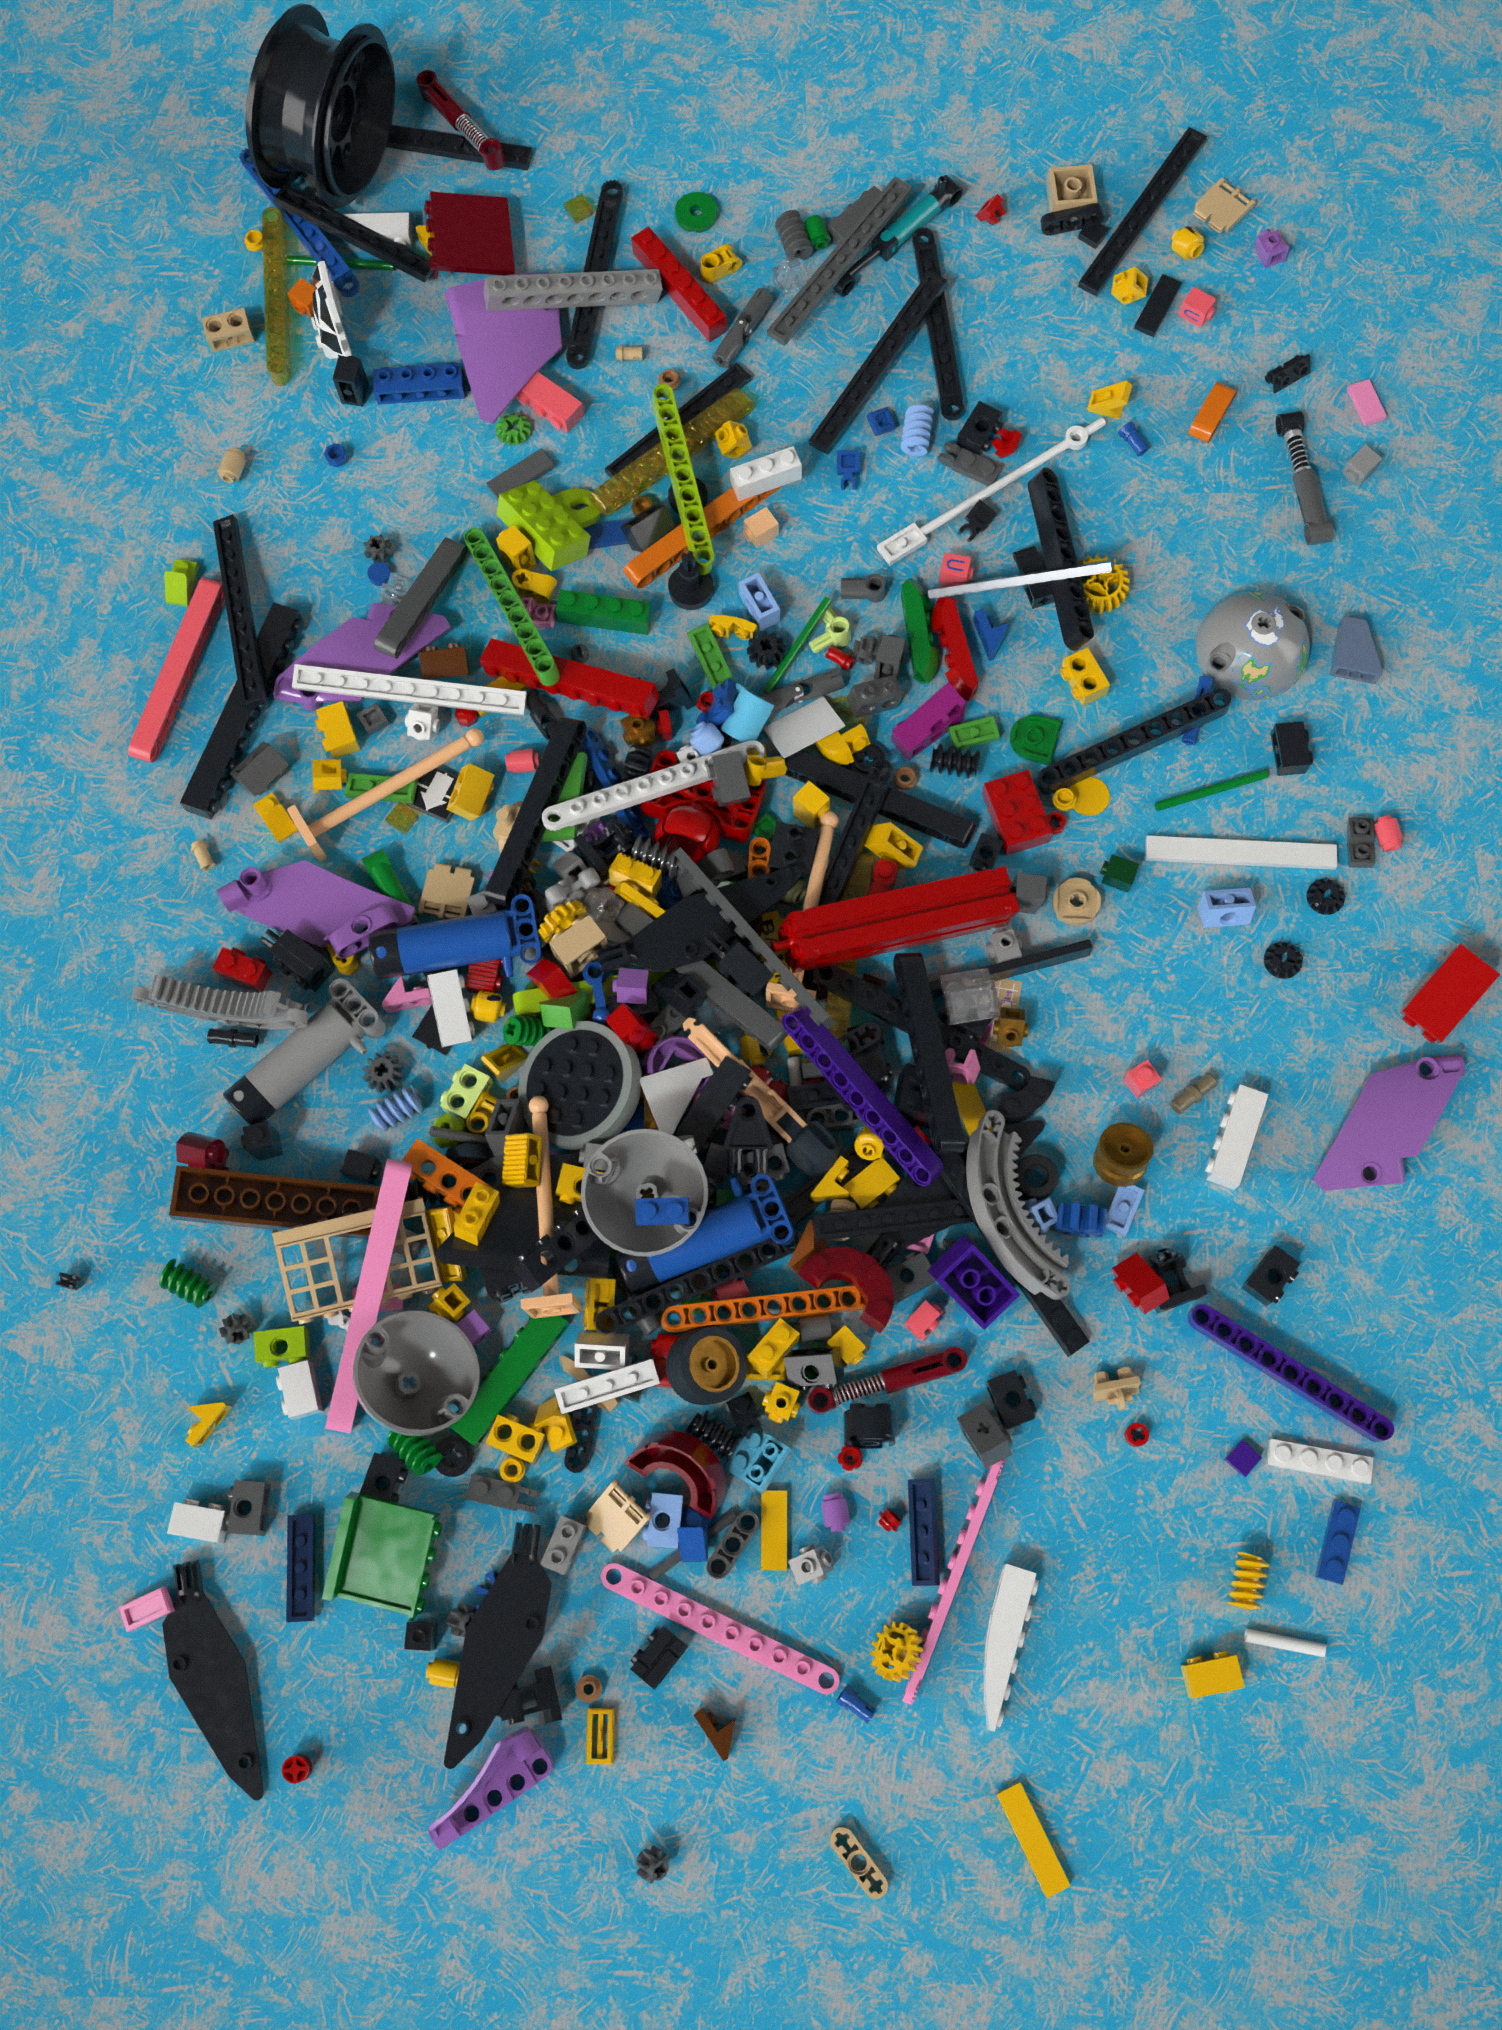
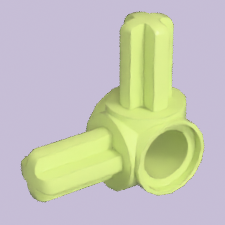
(833, 635)

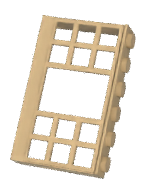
(350, 1222)

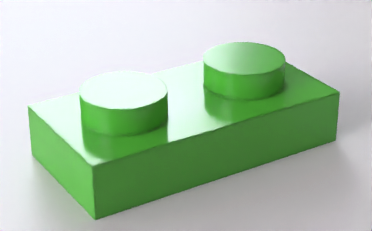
(974, 733)

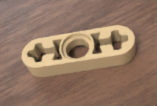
(877, 1874)

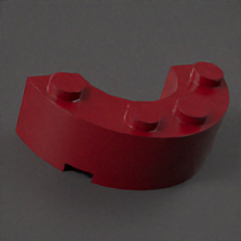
(202, 1151)
(859, 1270)
(689, 1459)

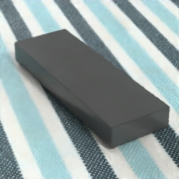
(523, 472)

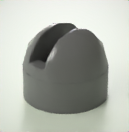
(574, 654)

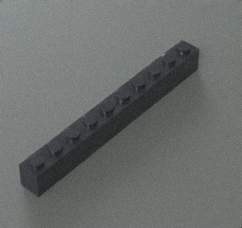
(235, 723)

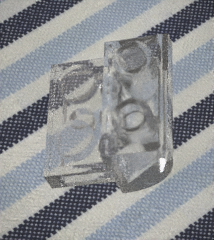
(969, 996)

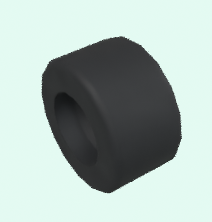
(1043, 1164)

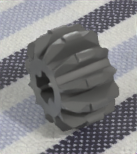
(387, 1079)

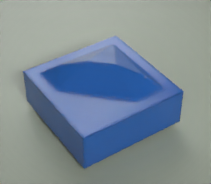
(881, 421)

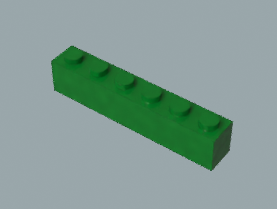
(509, 1376)

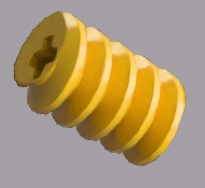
(1248, 1582)

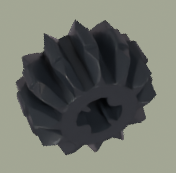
(762, 643)
(636, 762)

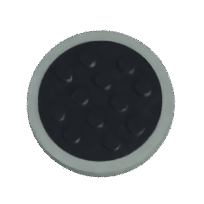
(587, 1082)

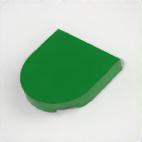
(1035, 738)

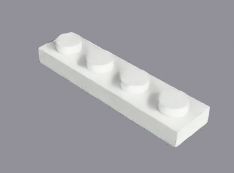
(607, 1386)
(1319, 1461)

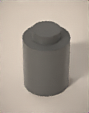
(814, 1327)

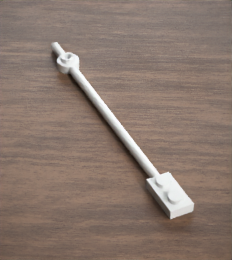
(913, 538)

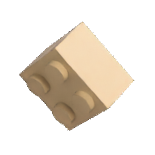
(1070, 187)
(578, 945)

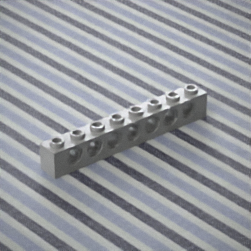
(572, 290)

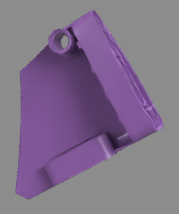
(500, 346)

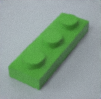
(709, 655)
(361, 783)

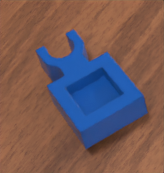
(848, 465)

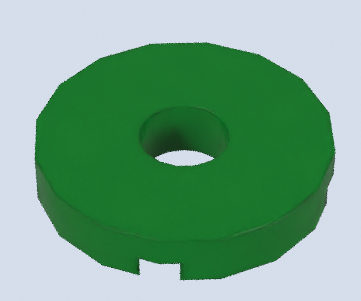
(696, 201)

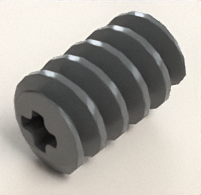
(793, 235)
(655, 856)

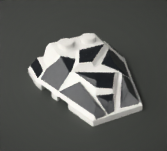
(327, 315)

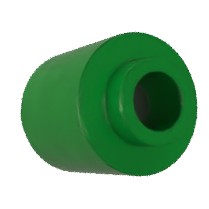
(817, 232)

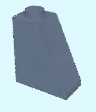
(1355, 652)

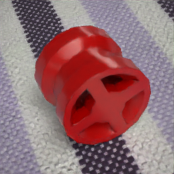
(291, 1769)

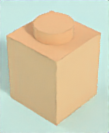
(760, 527)

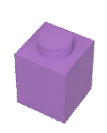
(631, 985)

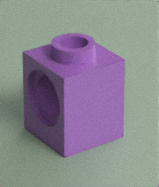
(474, 1327)

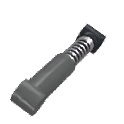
(1317, 526)

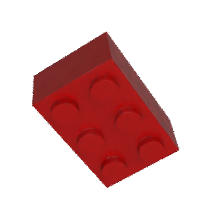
(1017, 812)

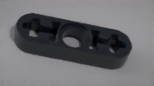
(1080, 223)
(591, 1417)

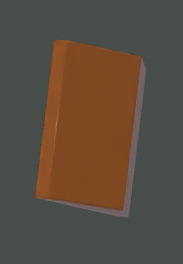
(806, 1248)

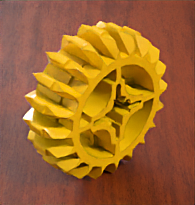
(1098, 585)

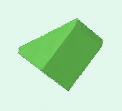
(565, 1011)

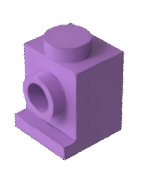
(1271, 248)

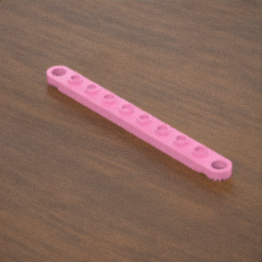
(948, 1586)
(720, 1628)

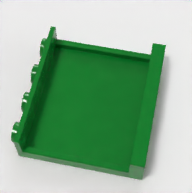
(382, 1554)

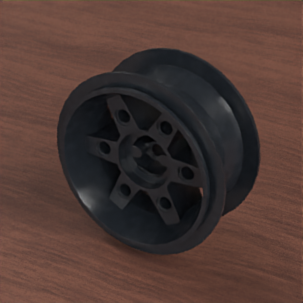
(320, 105)

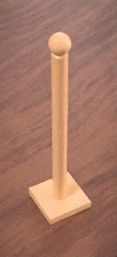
(473, 737)
(776, 995)
(551, 1302)

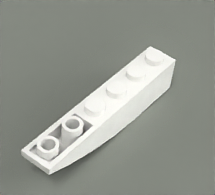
(1004, 1636)

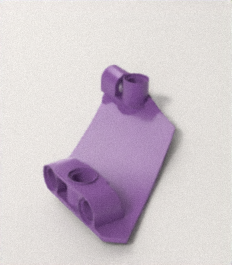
(352, 649)
(314, 906)
(1389, 1123)

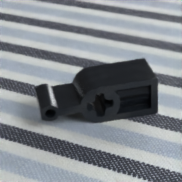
(1037, 593)

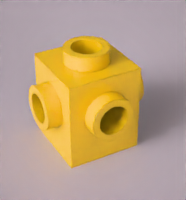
(1129, 285)
(733, 439)
(449, 1303)
(785, 1394)

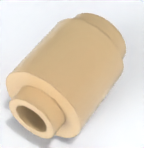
(232, 465)

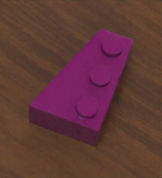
(929, 722)

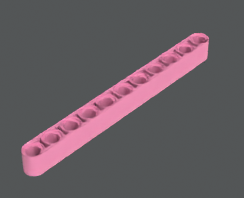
(369, 1289)

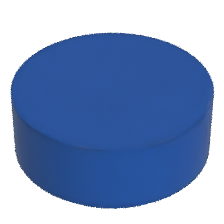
(379, 573)

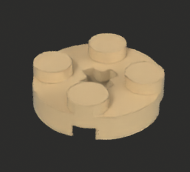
(1068, 912)

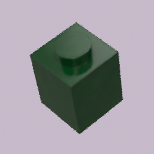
(1119, 872)

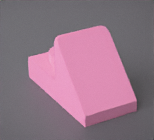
(400, 999)

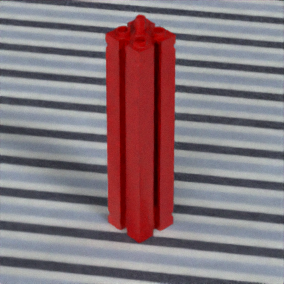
(896, 919)

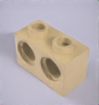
(228, 330)

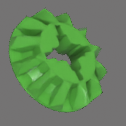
(513, 437)

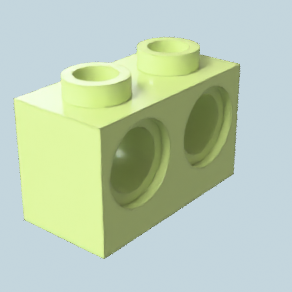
(460, 1091)

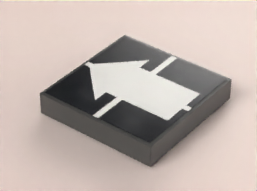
(434, 794)

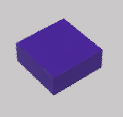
(1243, 1458)

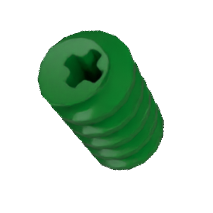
(524, 1030)
(185, 1285)
(415, 1452)

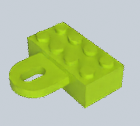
(550, 521)

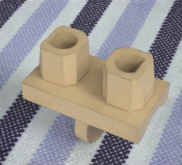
(1116, 1391)

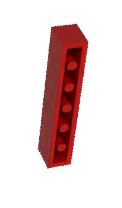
(680, 284)

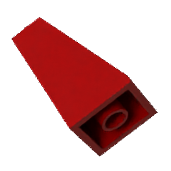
(1449, 994)

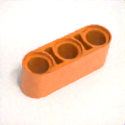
(1212, 412)
(758, 861)

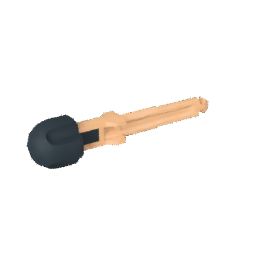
(809, 1145)

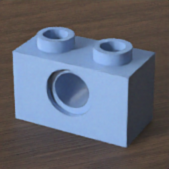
(759, 601)
(1226, 907)
(669, 1505)

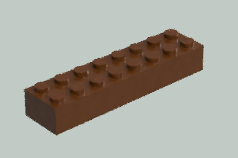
(265, 1199)

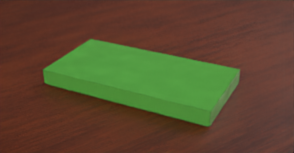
(572, 789)

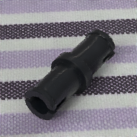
(233, 1038)

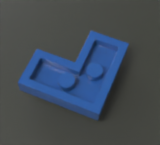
(722, 704)

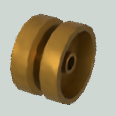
(1122, 1154)

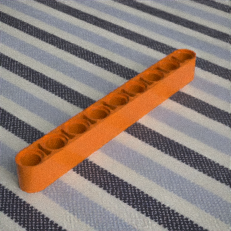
(668, 550)
(762, 1313)

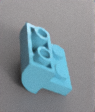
(748, 715)
(758, 1459)

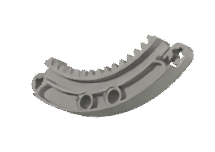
(235, 1008)
(1018, 1245)

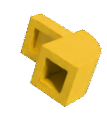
(839, 748)

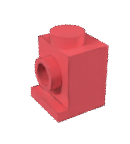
(924, 1320)

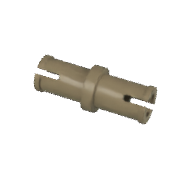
(1193, 1093)

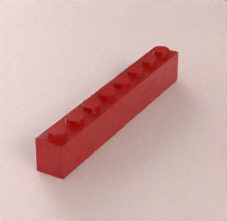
(576, 680)

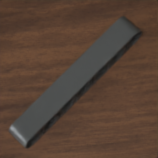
(420, 598)

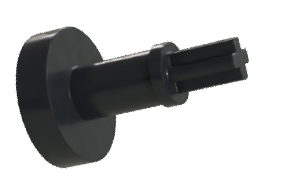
(688, 587)

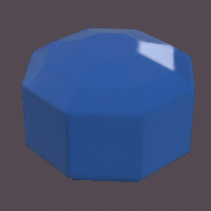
(335, 455)

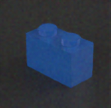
(662, 1211)

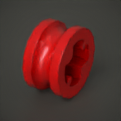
(1057, 816)
(1139, 1442)

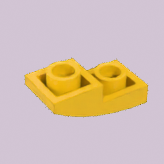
(725, 626)

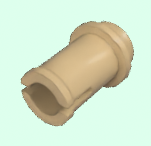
(628, 353)
(202, 855)

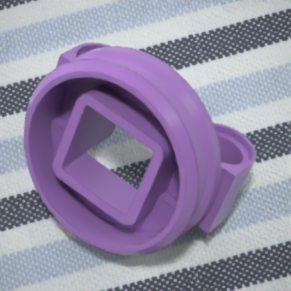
(679, 1046)

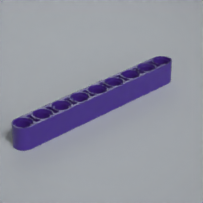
(863, 1096)
(1301, 1373)

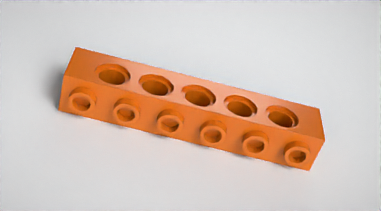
(422, 1153)

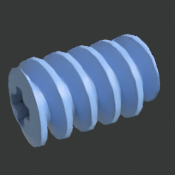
(917, 430)
(396, 1109)

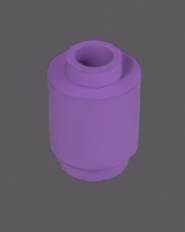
(835, 1512)

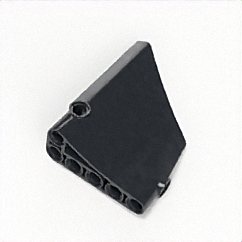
(516, 1229)

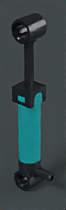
(888, 240)

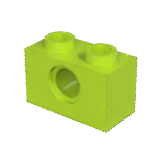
(267, 1344)

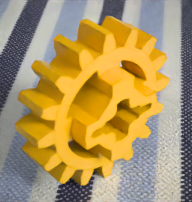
(561, 919)
(896, 1651)

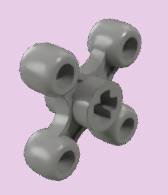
(570, 889)

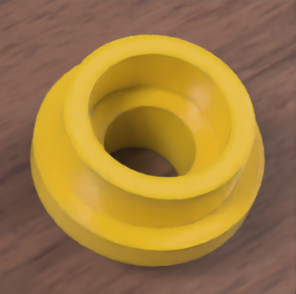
(504, 1467)

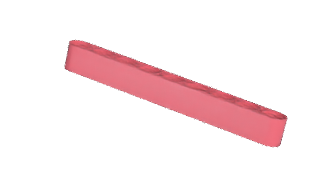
(177, 670)

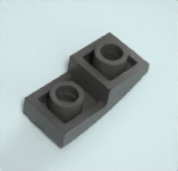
(1360, 842)

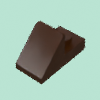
(721, 1738)

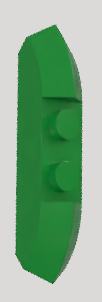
(920, 642)

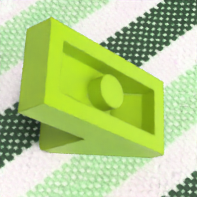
(180, 582)

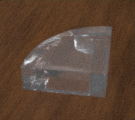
(699, 457)

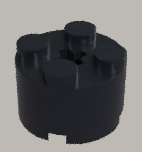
(869, 1426)

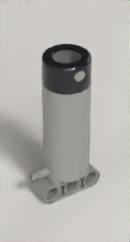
(305, 1054)

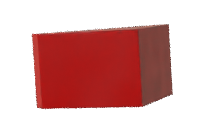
(551, 980)

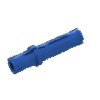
(1204, 686)

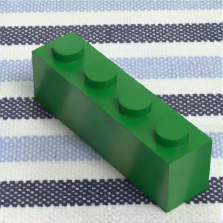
(603, 612)

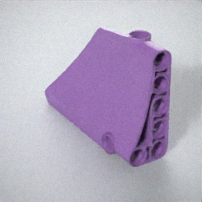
(509, 1757)

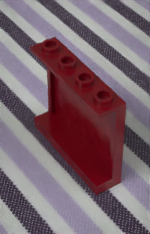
(469, 234)

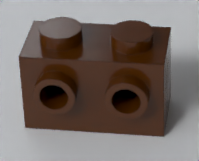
(444, 662)

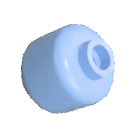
(706, 738)

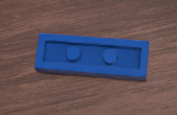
(1337, 1542)

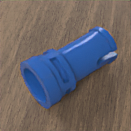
(1131, 435)
(851, 1701)

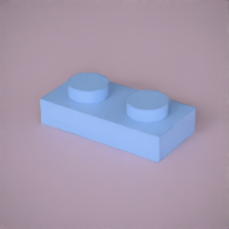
(1123, 1209)

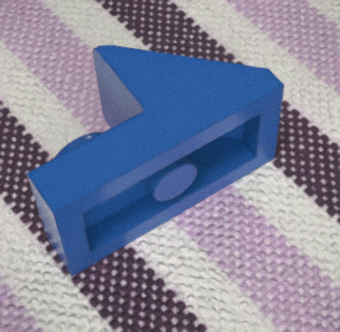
(989, 636)
(693, 1536)

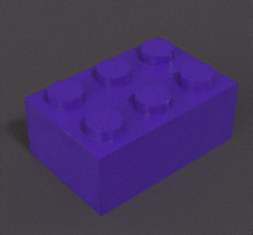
(973, 1282)

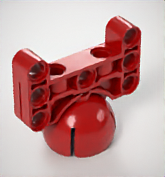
(695, 816)

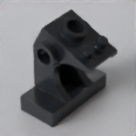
(673, 695)
(591, 852)
(1182, 1293)
(545, 1696)

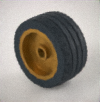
(706, 1365)

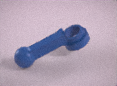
(601, 1011)

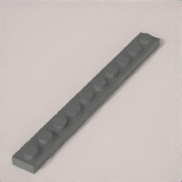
(839, 261)
(757, 945)

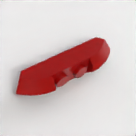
(951, 637)

